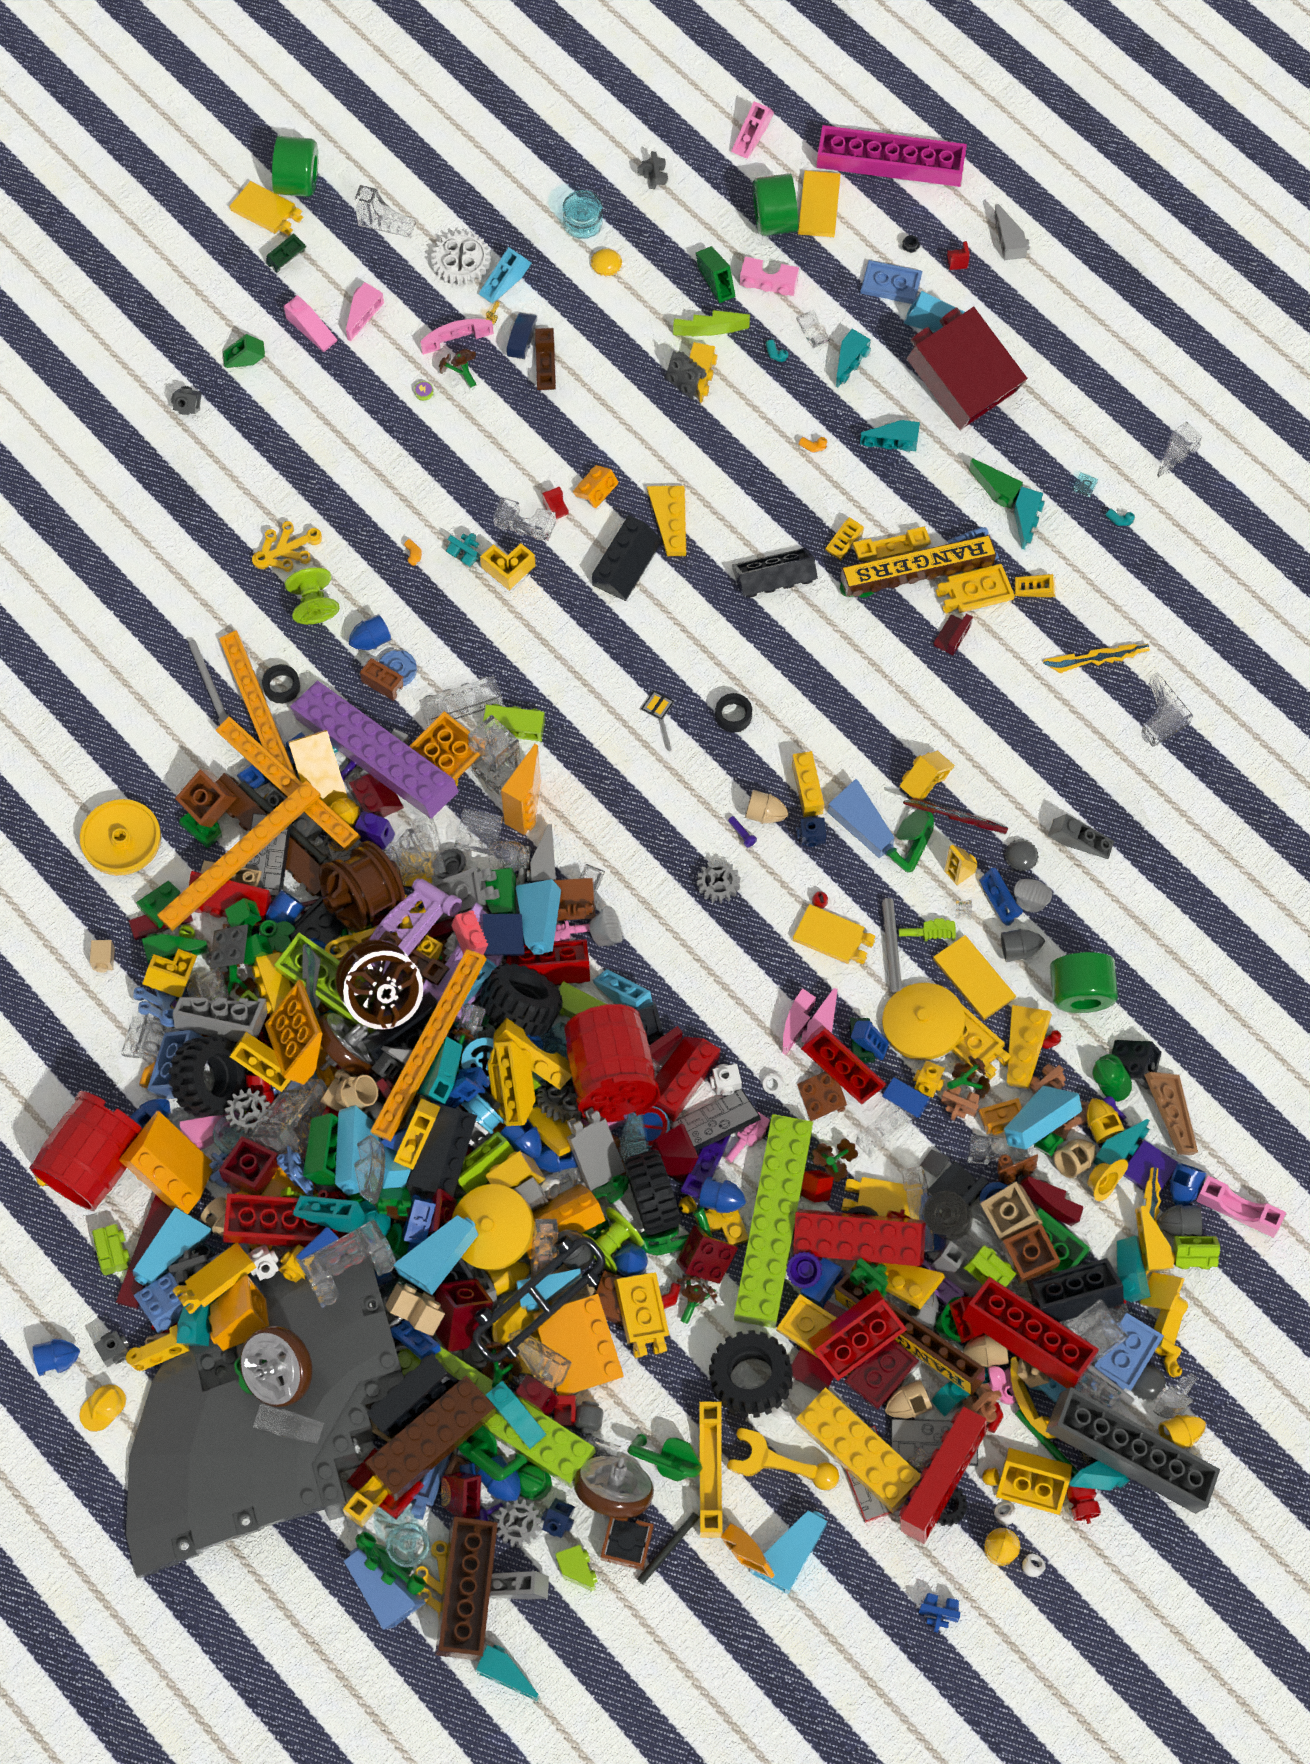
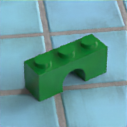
(247, 913)

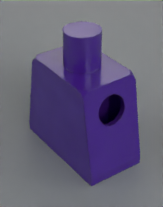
(373, 829)

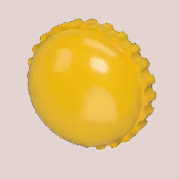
(606, 262)

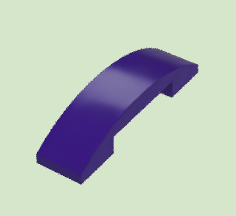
(705, 1166)

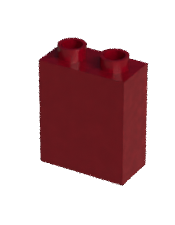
(965, 366)

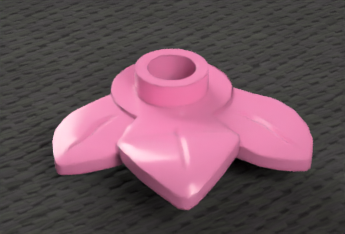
(1001, 1381)

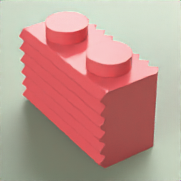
(469, 932)

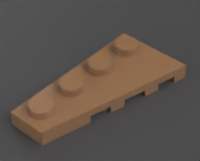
(1173, 1108)

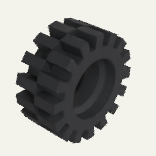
(959, 1512)

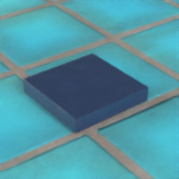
(503, 934)

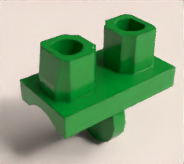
(1049, 1143)
(872, 1275)

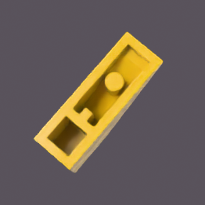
(959, 864)
(417, 1134)
(1153, 1245)

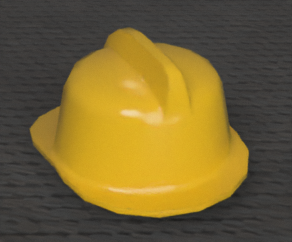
(1105, 1178)
(102, 1407)

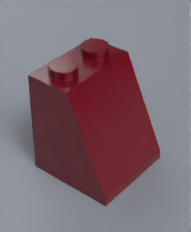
(460, 1303)

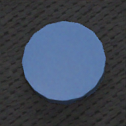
(401, 663)

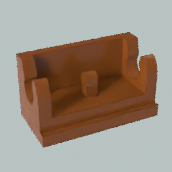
(381, 679)

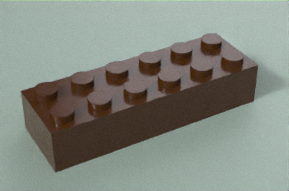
(430, 1437)
(466, 1589)

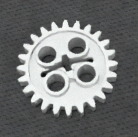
(448, 254)

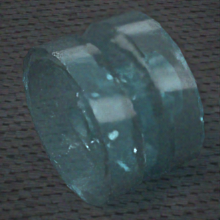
(582, 214)

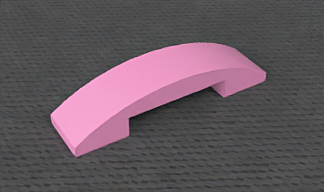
(454, 330)

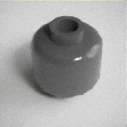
(588, 1417)

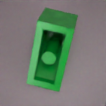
(244, 352)

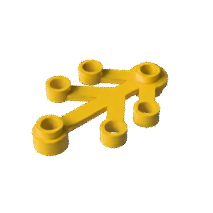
(284, 549)
(432, 1582)

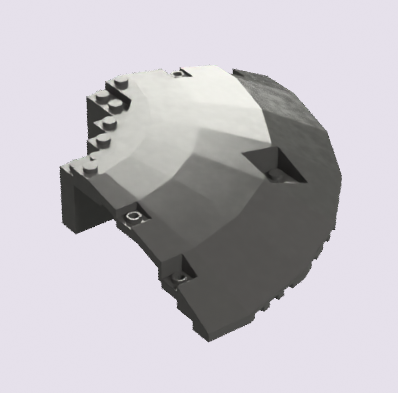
(204, 1465)

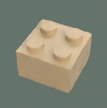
(1010, 1211)

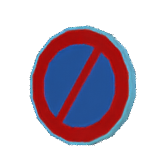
(656, 1124)

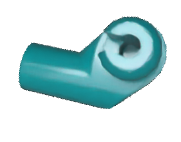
(775, 354)
(1120, 520)

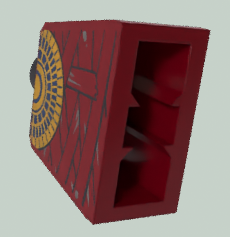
(461, 1494)

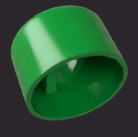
(295, 166)
(775, 204)
(1083, 982)

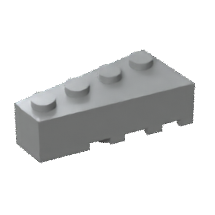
(220, 1016)

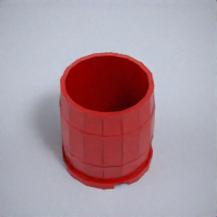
(611, 1062)
(85, 1151)

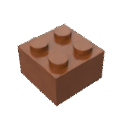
(205, 798)
(1030, 1253)

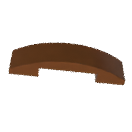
(545, 359)
(429, 968)

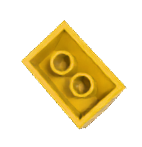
(1034, 1481)

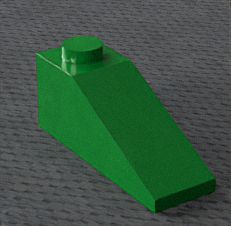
(997, 484)
(167, 946)

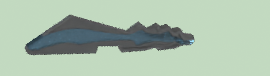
(311, 968)

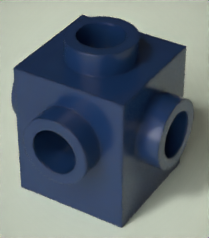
(811, 831)
(558, 1518)

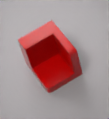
(959, 258)
(554, 502)
(817, 1186)
(565, 1410)

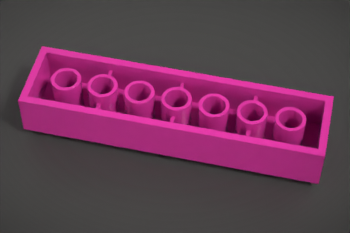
(891, 156)

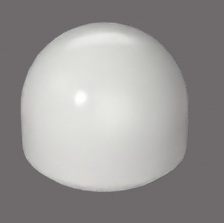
(778, 1078)
(551, 1191)
(780, 1413)
(1005, 1519)
(1031, 1570)

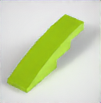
(717, 324)

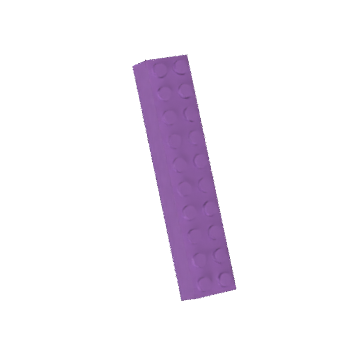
(375, 749)

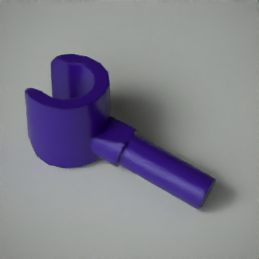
(1110, 1100)
(483, 1513)

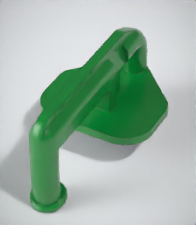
(915, 827)
(666, 1242)
(483, 1450)
(675, 1461)

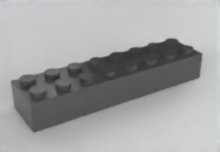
(1133, 1450)

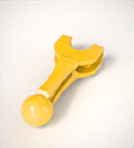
(345, 943)
(824, 1475)

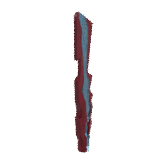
(956, 815)

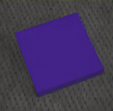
(1149, 1157)

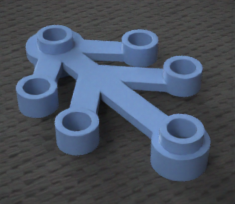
(161, 1000)

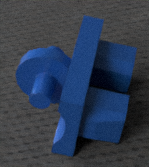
(948, 1613)

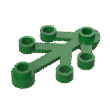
(367, 1543)

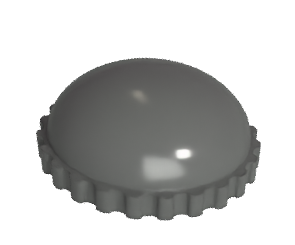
(1021, 855)
(454, 862)
(1149, 1383)

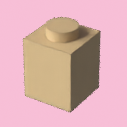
(102, 955)

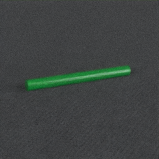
(1055, 1452)

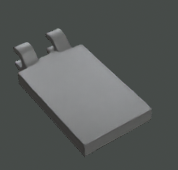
(468, 887)
(594, 1150)

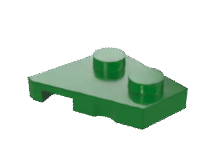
(203, 834)
(157, 900)

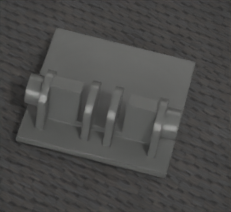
(684, 373)
(228, 947)

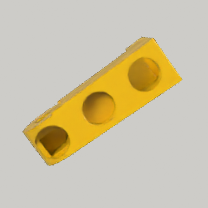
(1168, 1325)
(156, 1351)

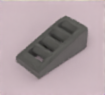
(383, 1063)

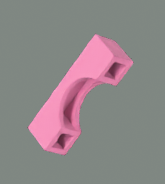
(1258, 1216)

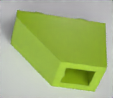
(575, 1568)

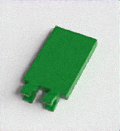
(394, 1197)

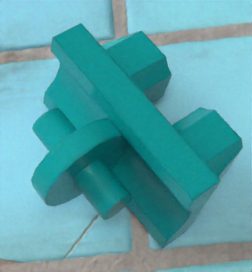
(456, 546)

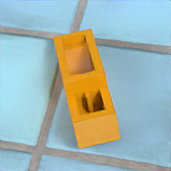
(746, 1550)

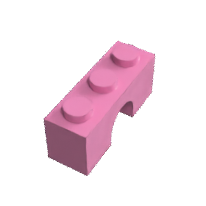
(781, 282)

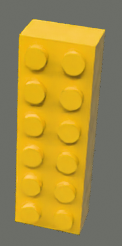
(859, 1450)

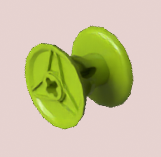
(314, 606)
(615, 1236)

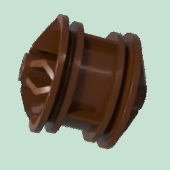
(361, 886)
(399, 1005)

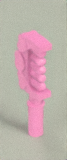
(563, 931)
(749, 1136)

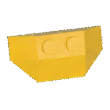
(511, 1082)

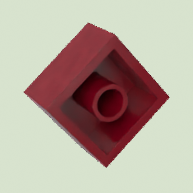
(249, 1167)

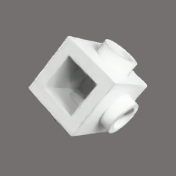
(725, 1079)
(265, 1262)

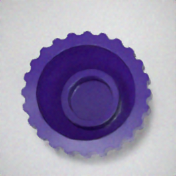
(804, 1270)

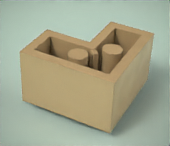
(417, 1308)

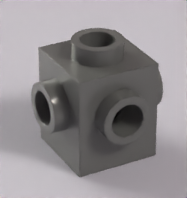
(186, 400)
(112, 1348)

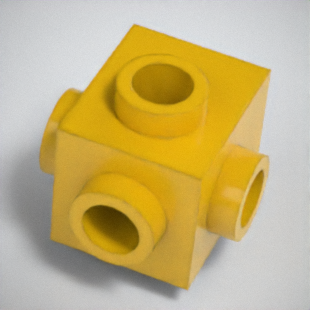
(929, 1079)
(290, 1267)

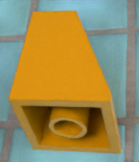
(238, 1314)

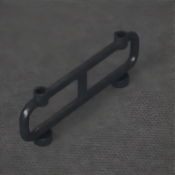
(486, 1318)

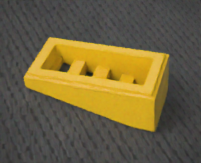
(851, 528)
(1040, 579)

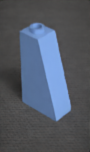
(860, 817)
(388, 1602)

